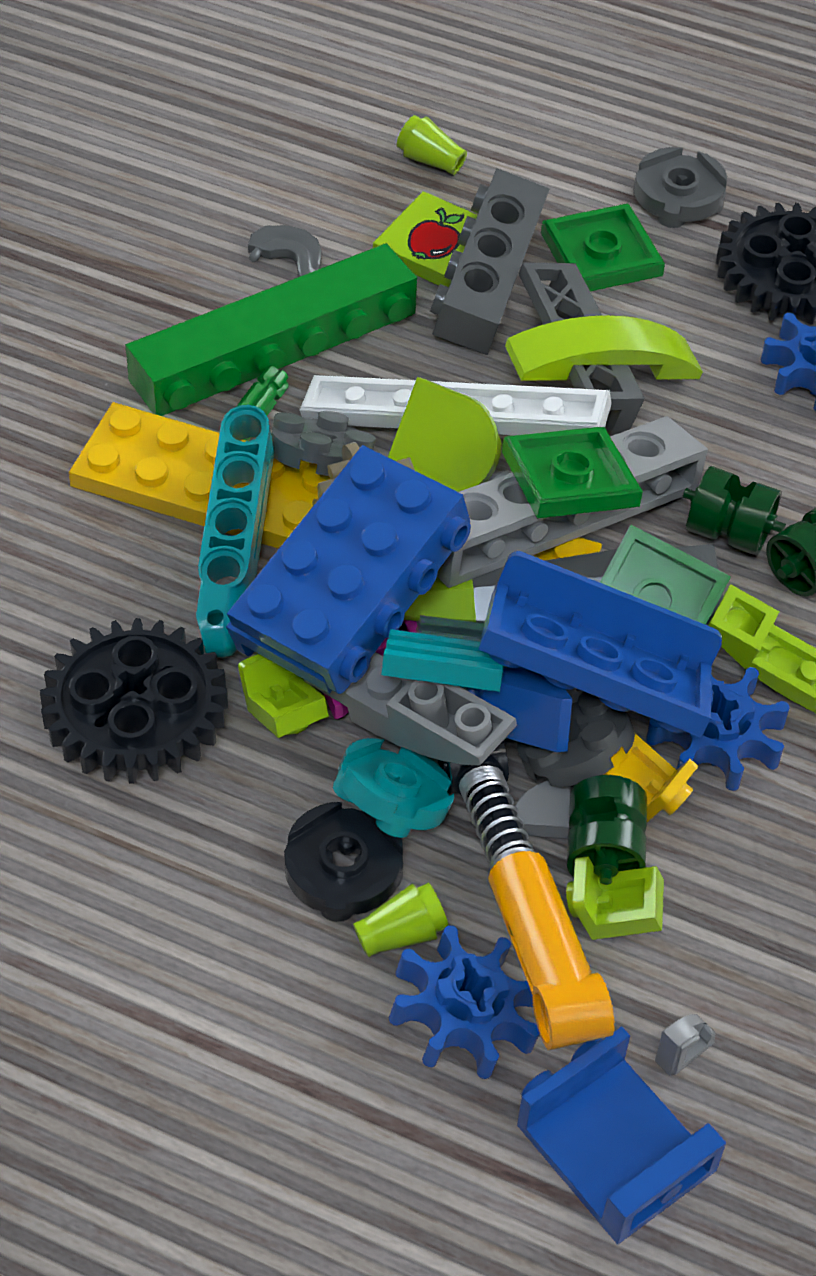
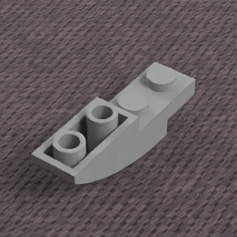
(425, 716)

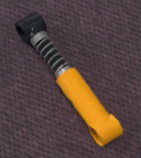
(567, 997)

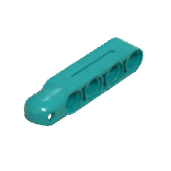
(229, 510)

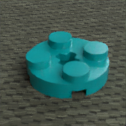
(396, 789)

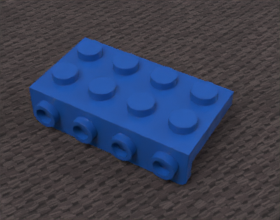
(354, 567)
(602, 643)

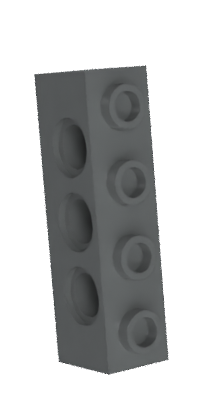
(490, 261)

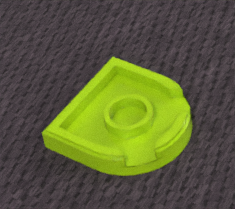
(447, 436)

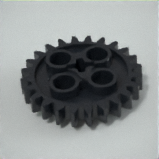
(771, 260)
(134, 689)

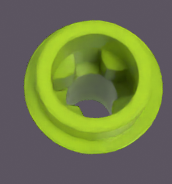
(428, 144)
(402, 921)

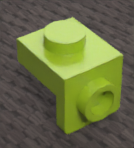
(279, 697)
(622, 908)

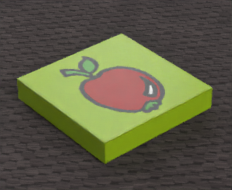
(427, 236)

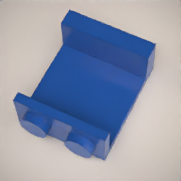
(614, 1137)

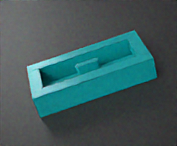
(440, 661)

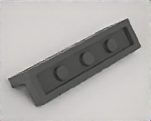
(570, 298)

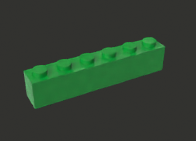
(270, 329)

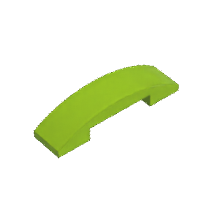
(554, 348)
(755, 642)

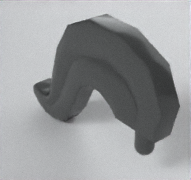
(287, 242)

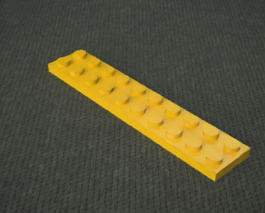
(171, 468)

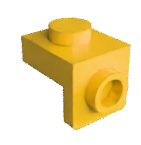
(663, 784)

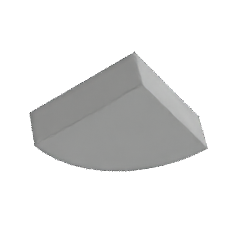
(545, 810)
(683, 1043)

